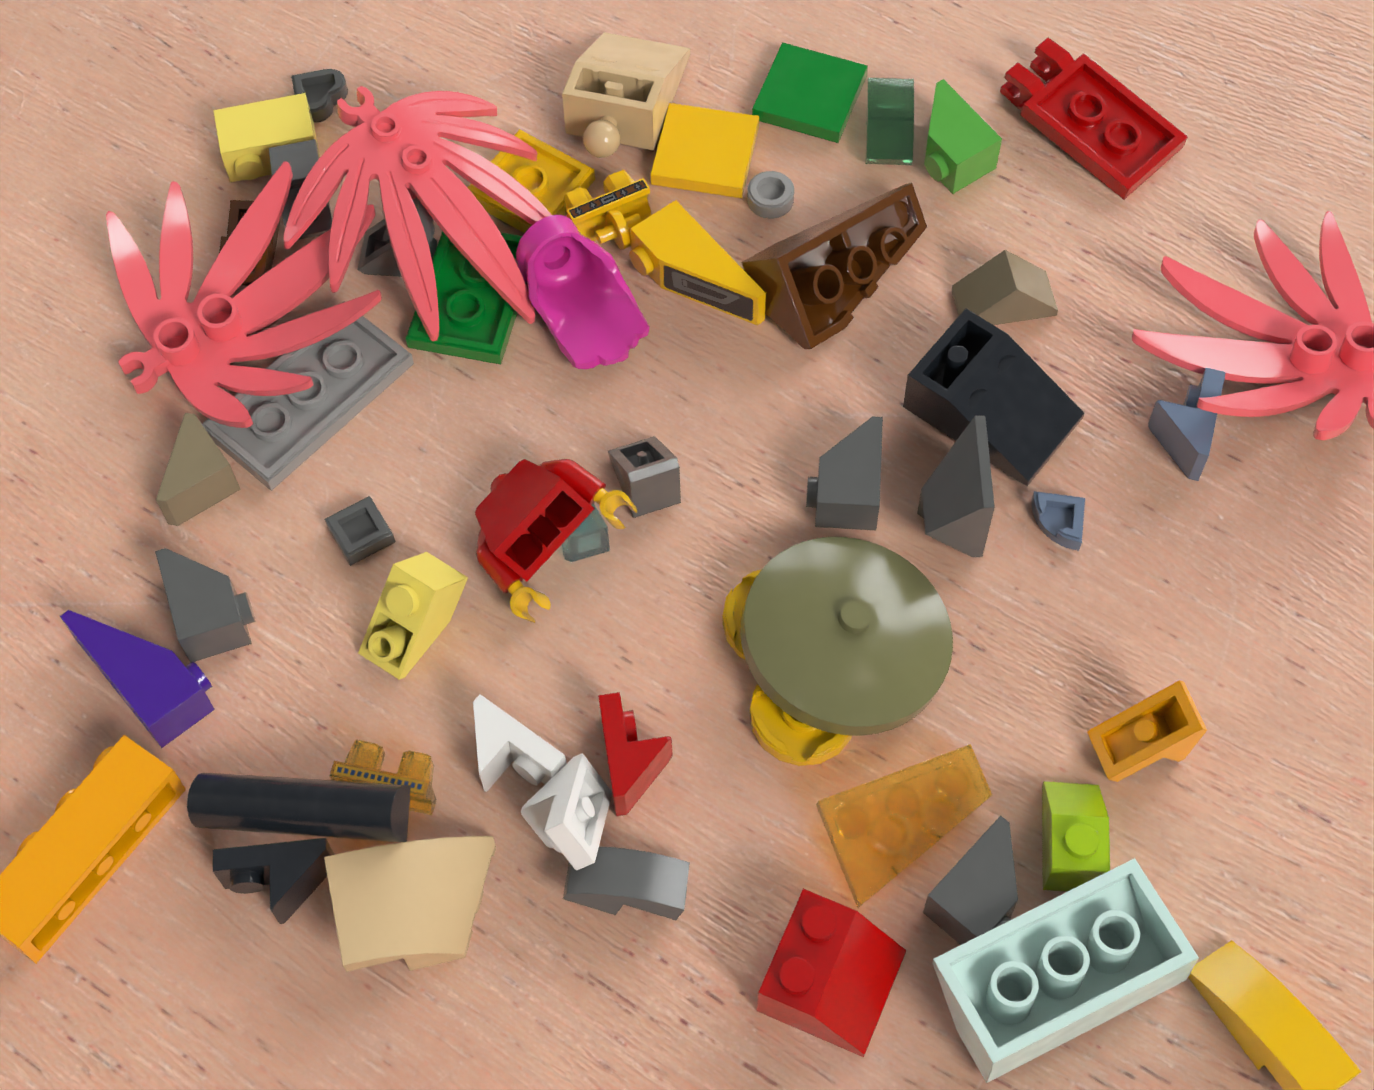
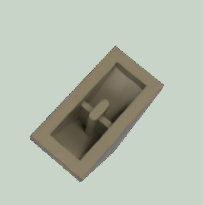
(1006, 291)
(194, 475)

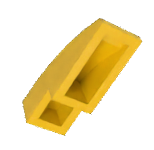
(1271, 1022)

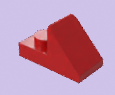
(630, 762)

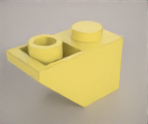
(411, 612)

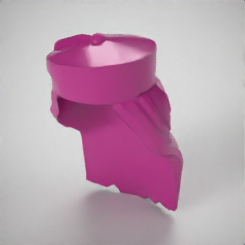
(579, 293)

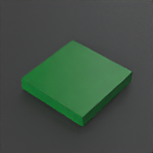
(810, 92)

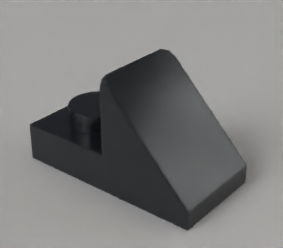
(289, 867)

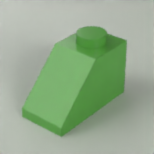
(958, 141)

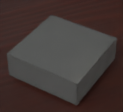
(360, 530)

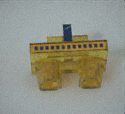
(365, 765)

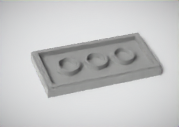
(288, 428)

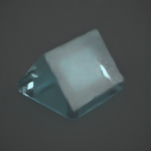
(588, 539)

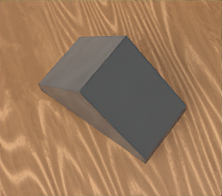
(647, 475)

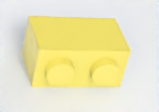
(253, 128)

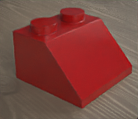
(831, 973)

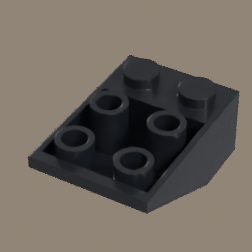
(987, 374)

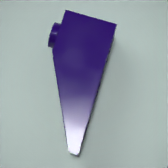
(146, 677)

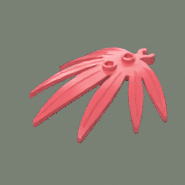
(409, 161)
(213, 331)
(1311, 360)

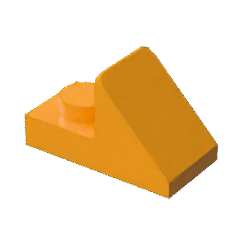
(1148, 731)

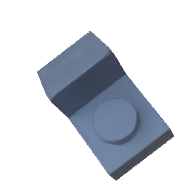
(1185, 428)

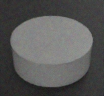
(770, 194)

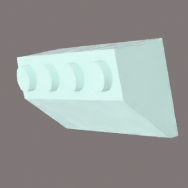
(1062, 969)

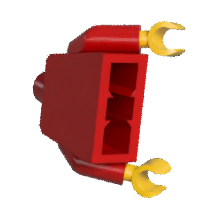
(531, 517)

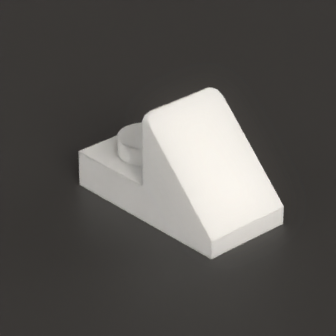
(505, 740)
(571, 811)

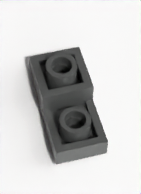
(630, 879)

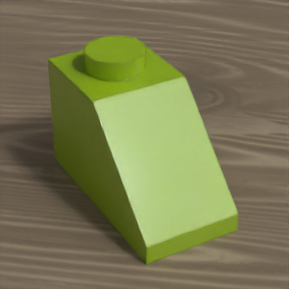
(1073, 835)

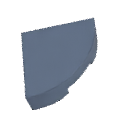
(1060, 517)

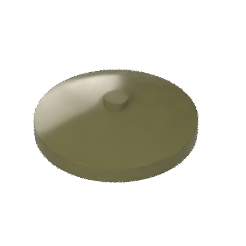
(846, 636)

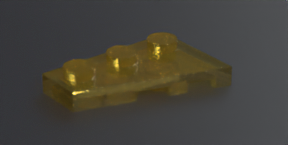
(900, 816)

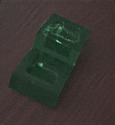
(890, 121)

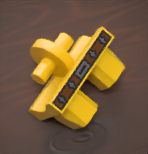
(611, 213)

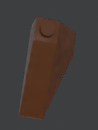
(831, 267)

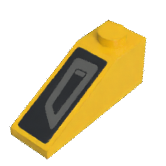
(693, 265)

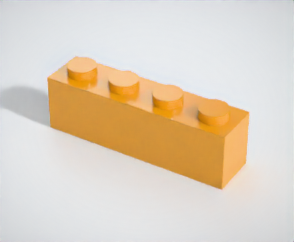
(83, 845)

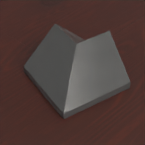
(959, 493)

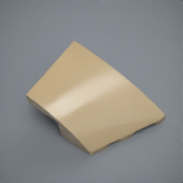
(408, 900)

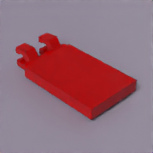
(1092, 117)

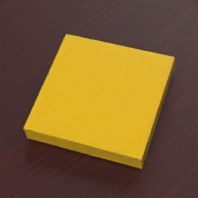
(705, 150)
(546, 179)

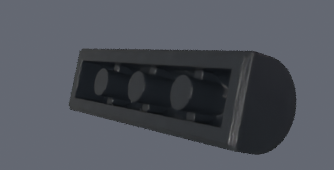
(300, 806)

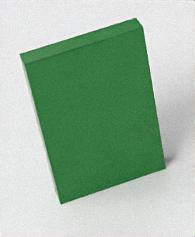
(472, 314)

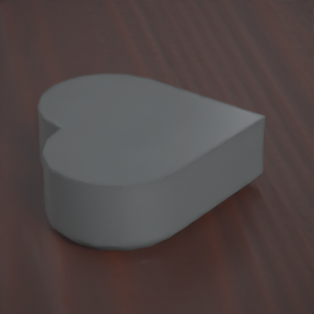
(322, 91)

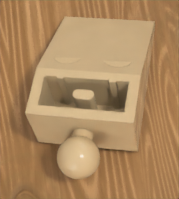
(622, 92)

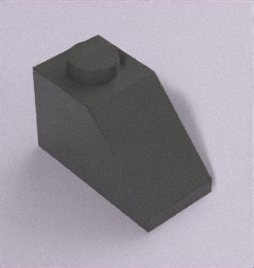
(849, 480)
(204, 607)
(978, 889)

